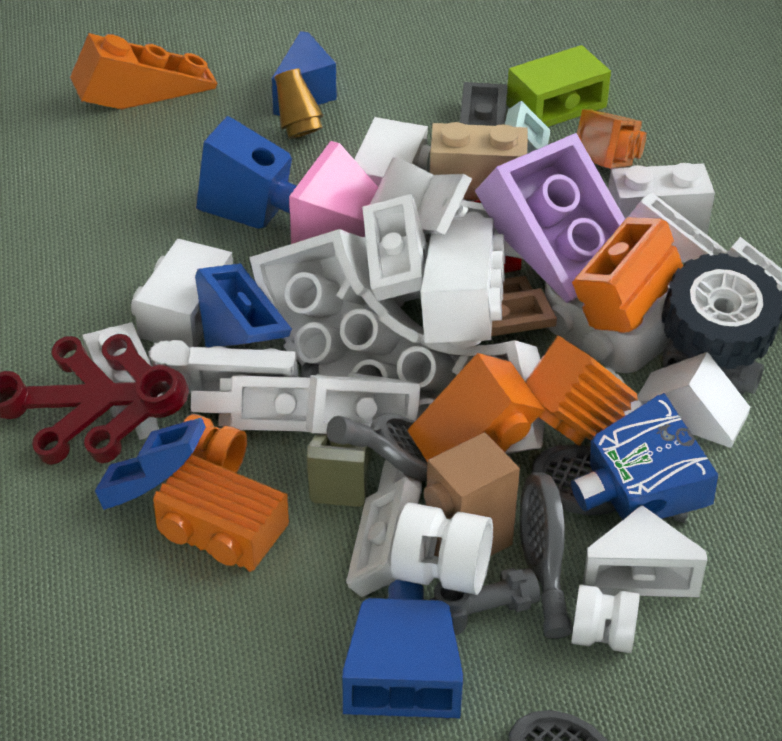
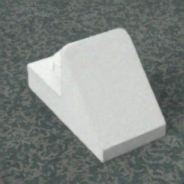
(394, 247)
(359, 398)

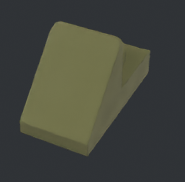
(337, 472)

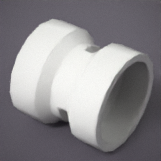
(605, 618)

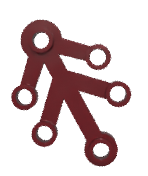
(95, 398)

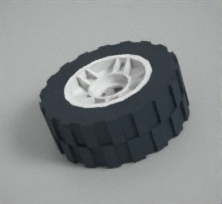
(715, 286)

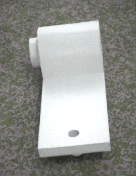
(434, 195)

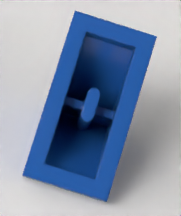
(315, 66)
(236, 308)

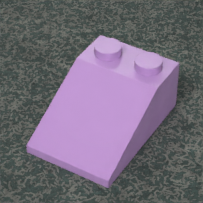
(552, 210)

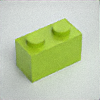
(560, 85)

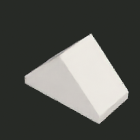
(701, 397)
(646, 559)

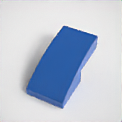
(157, 460)

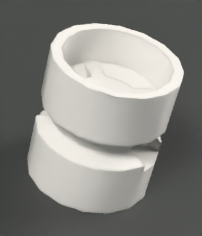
(462, 552)

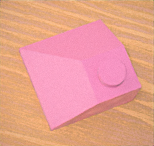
(330, 196)

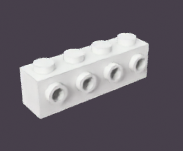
(463, 283)

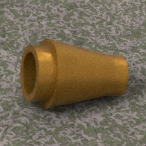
(297, 106)

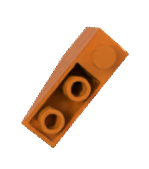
(133, 75)
(610, 138)

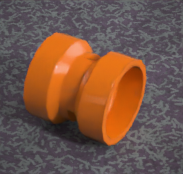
(221, 445)

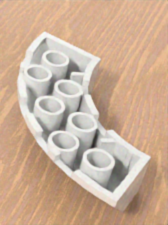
(340, 325)

